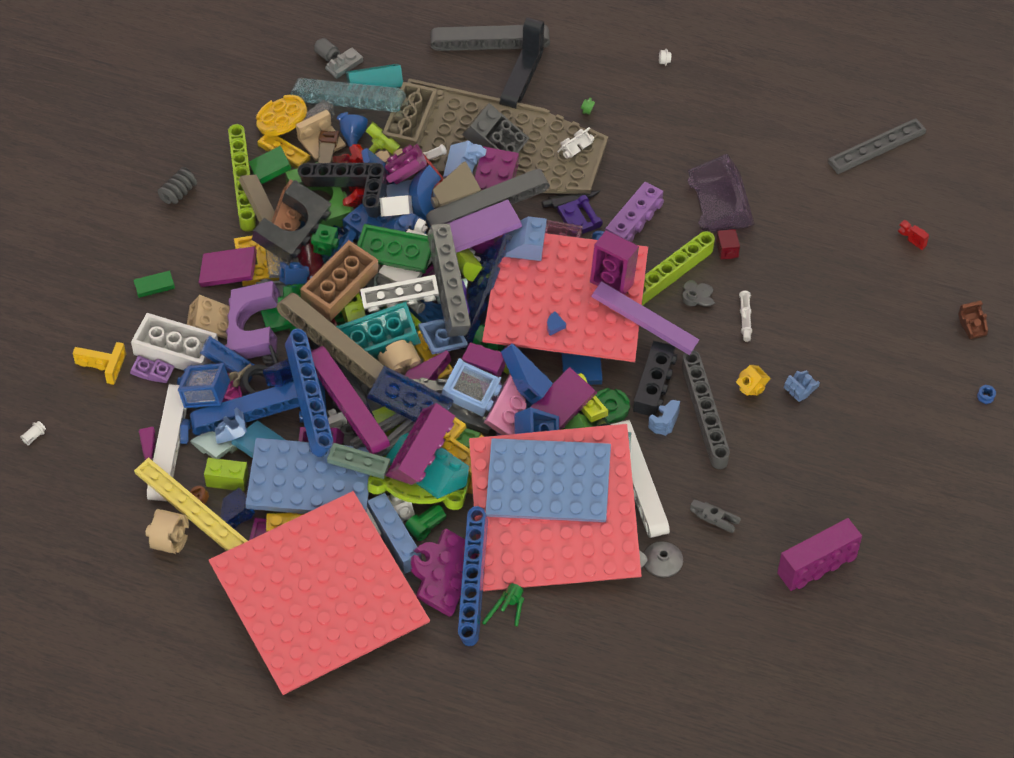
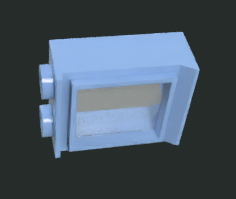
(472, 388)

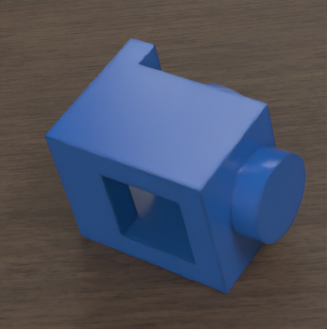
(293, 273)

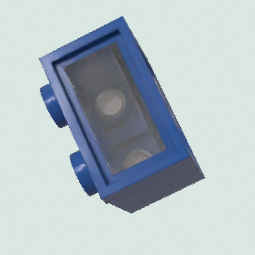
(204, 385)

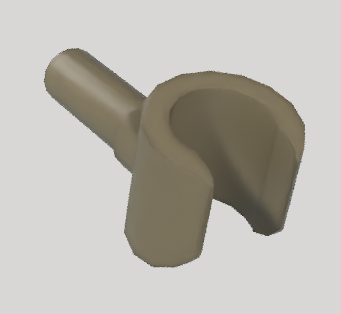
(237, 375)

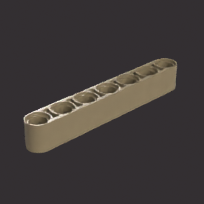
(333, 339)

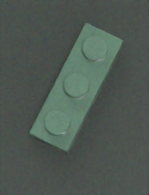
(358, 460)

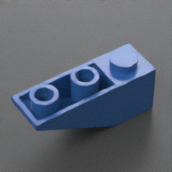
(527, 377)

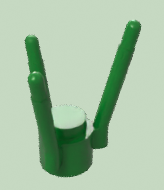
(511, 596)

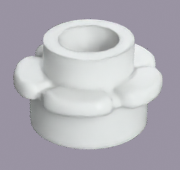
(664, 57)

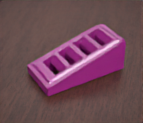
(148, 441)

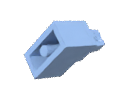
(463, 152)

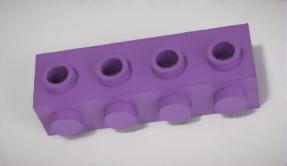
(636, 212)

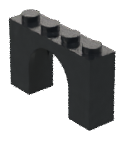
(289, 243)

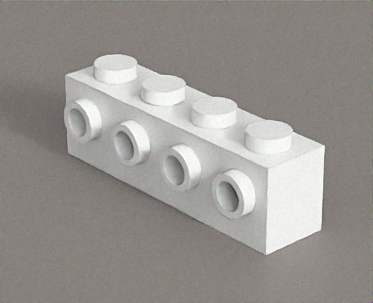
(399, 292)

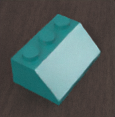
(377, 76)

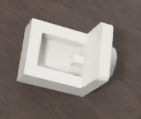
(403, 508)

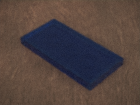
(404, 394)

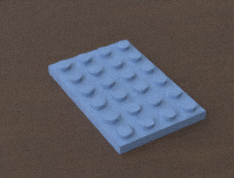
(294, 480)
(548, 480)

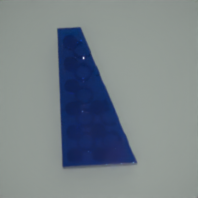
(484, 283)

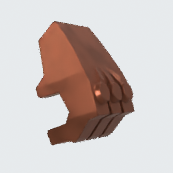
(973, 319)

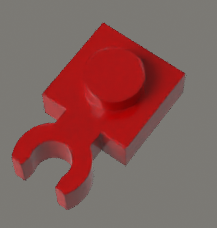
(915, 234)

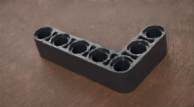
(526, 63)
(366, 175)

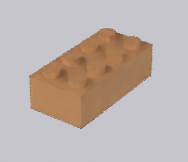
(339, 280)

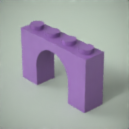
(243, 304)

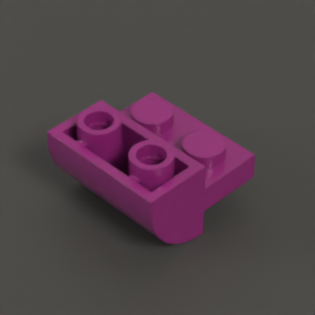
(405, 164)

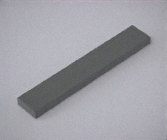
(876, 146)

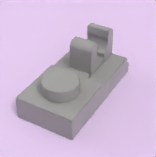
(344, 62)

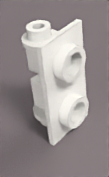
(580, 138)

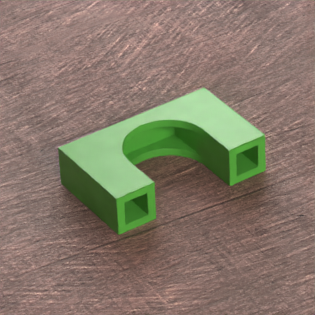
(337, 209)

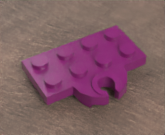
(441, 572)

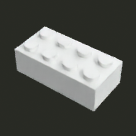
(170, 342)

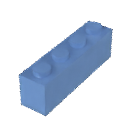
(393, 531)

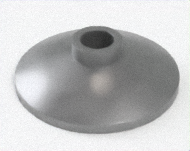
(663, 566)

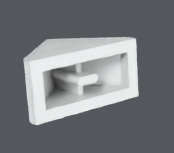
(396, 205)

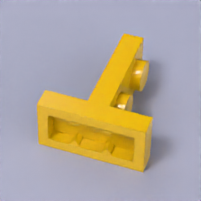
(103, 361)

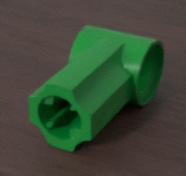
(421, 525)

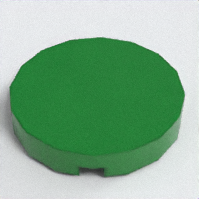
(616, 403)

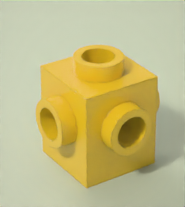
(752, 380)

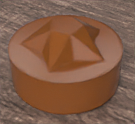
(200, 493)

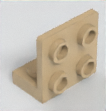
(309, 131)
(209, 315)

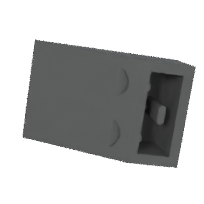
(495, 131)

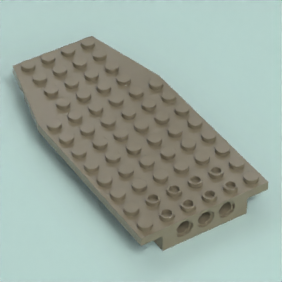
(441, 115)

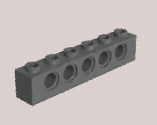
(448, 280)

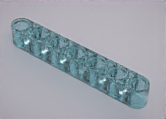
(349, 94)

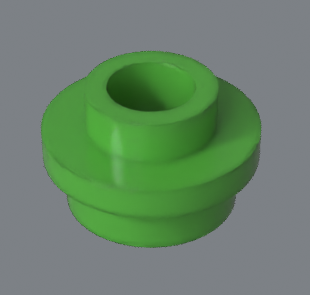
(587, 106)

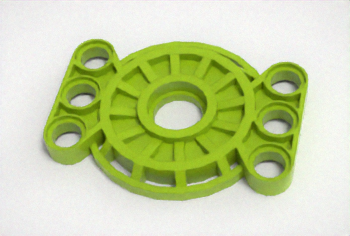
(415, 493)

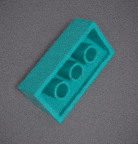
(382, 329)
(443, 475)

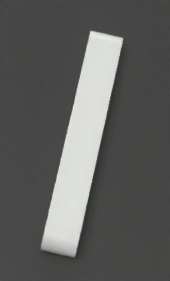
(168, 437)
(644, 491)

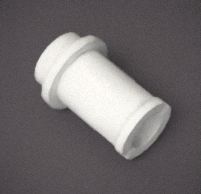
(35, 431)

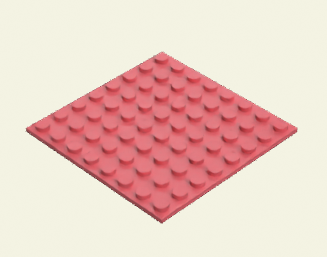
(533, 290)
(561, 550)
(318, 592)

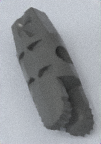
(714, 515)

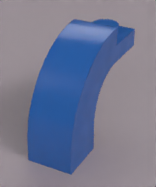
(421, 191)

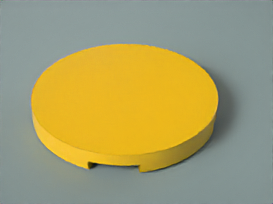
(281, 115)

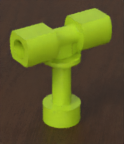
(380, 141)

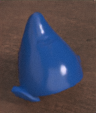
(352, 127)

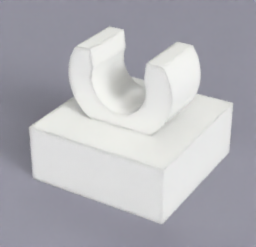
(336, 420)

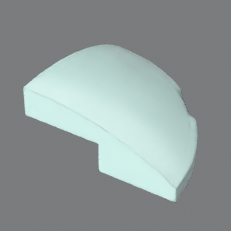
(207, 444)

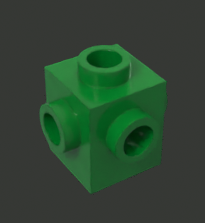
(325, 240)

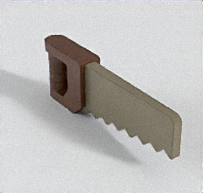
(327, 143)

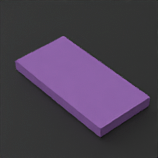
(484, 225)

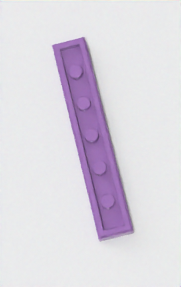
(645, 318)

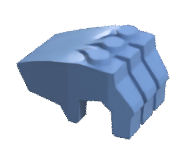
(801, 385)
(665, 423)
(231, 429)

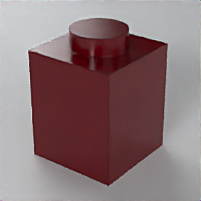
(728, 244)

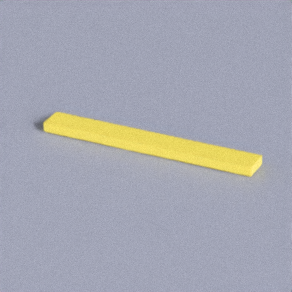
(189, 505)

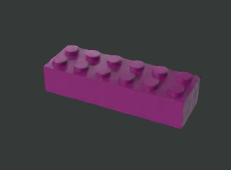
(491, 170)

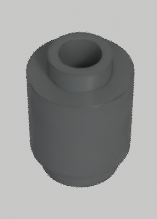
(326, 49)

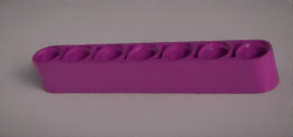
(349, 402)

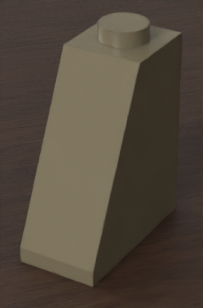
(455, 186)

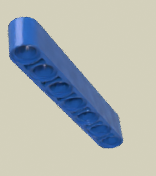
(309, 400)
(253, 407)
(476, 584)

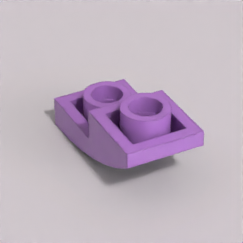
(150, 370)

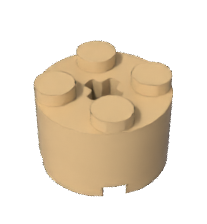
(400, 357)
(167, 531)

